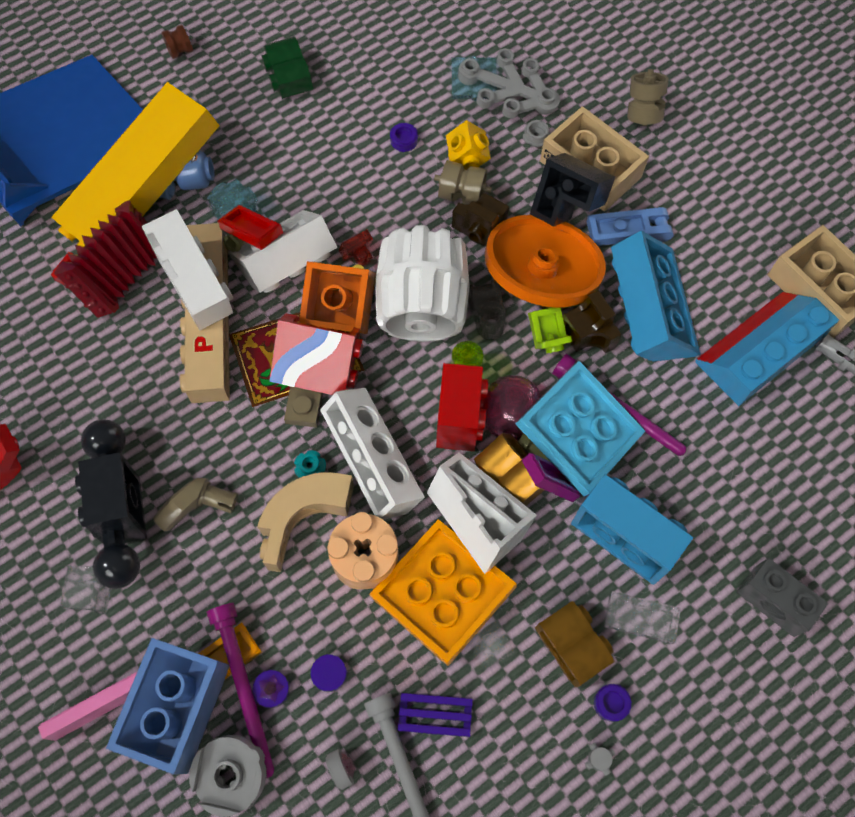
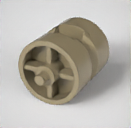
(647, 92)
(461, 183)

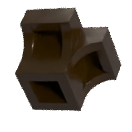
(479, 217)
(592, 324)

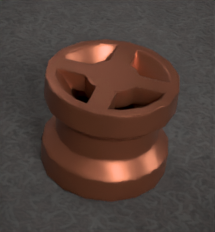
(177, 41)

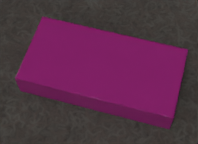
(549, 478)

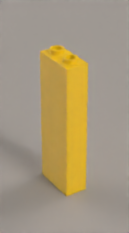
(139, 162)

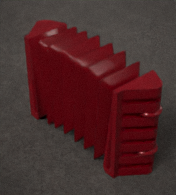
(108, 261)

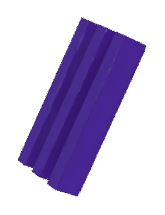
(437, 700)

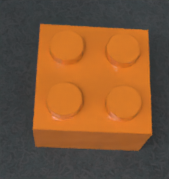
(337, 297)

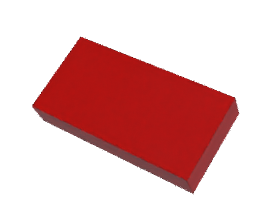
(250, 227)

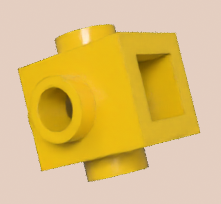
(468, 145)

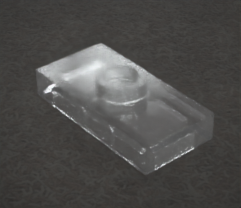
(642, 617)

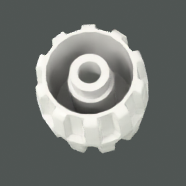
(422, 284)

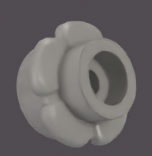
(537, 128)

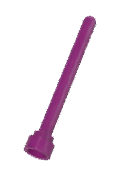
(650, 428)
(223, 620)

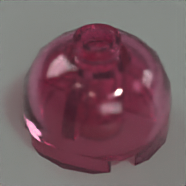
(507, 402)

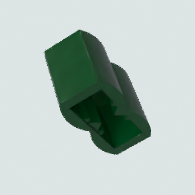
(288, 67)

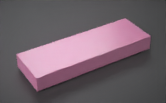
(86, 710)

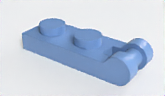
(617, 226)

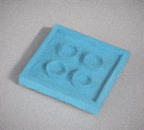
(580, 428)

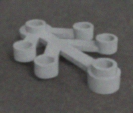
(539, 97)

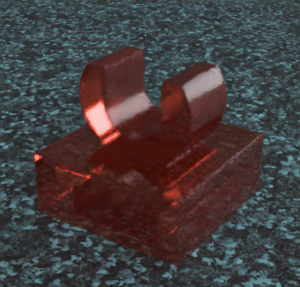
(357, 248)

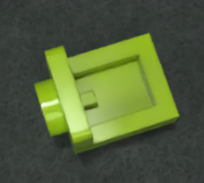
(548, 329)

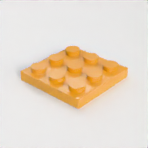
(442, 593)

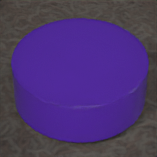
(404, 137)
(328, 673)
(612, 702)

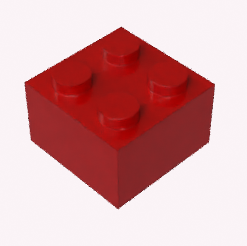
(461, 407)

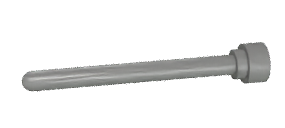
(382, 712)

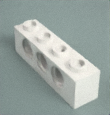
(371, 453)

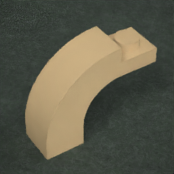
(295, 501)

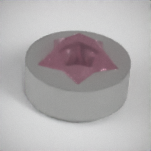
(340, 768)

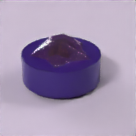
(271, 689)

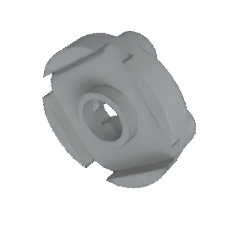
(211, 788)

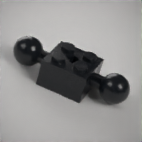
(110, 503)

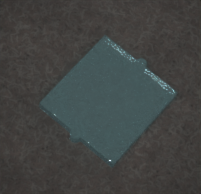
(463, 91)

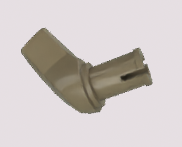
(190, 498)

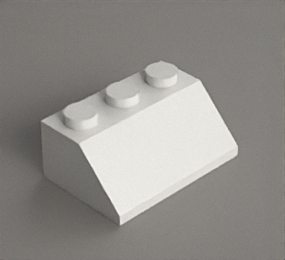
(303, 240)

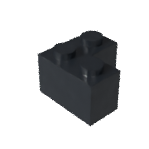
(568, 184)

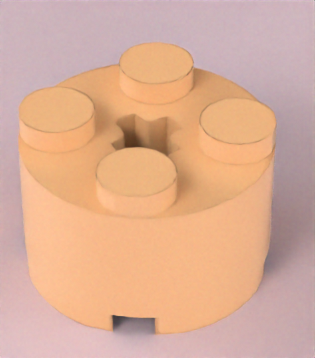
(363, 532)

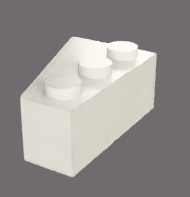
(188, 269)
(479, 510)

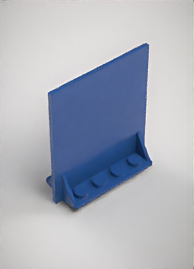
(58, 132)

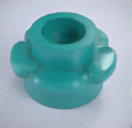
(313, 457)

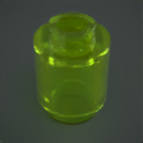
(467, 354)

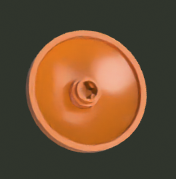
(544, 261)

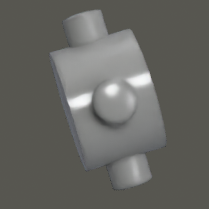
(600, 759)

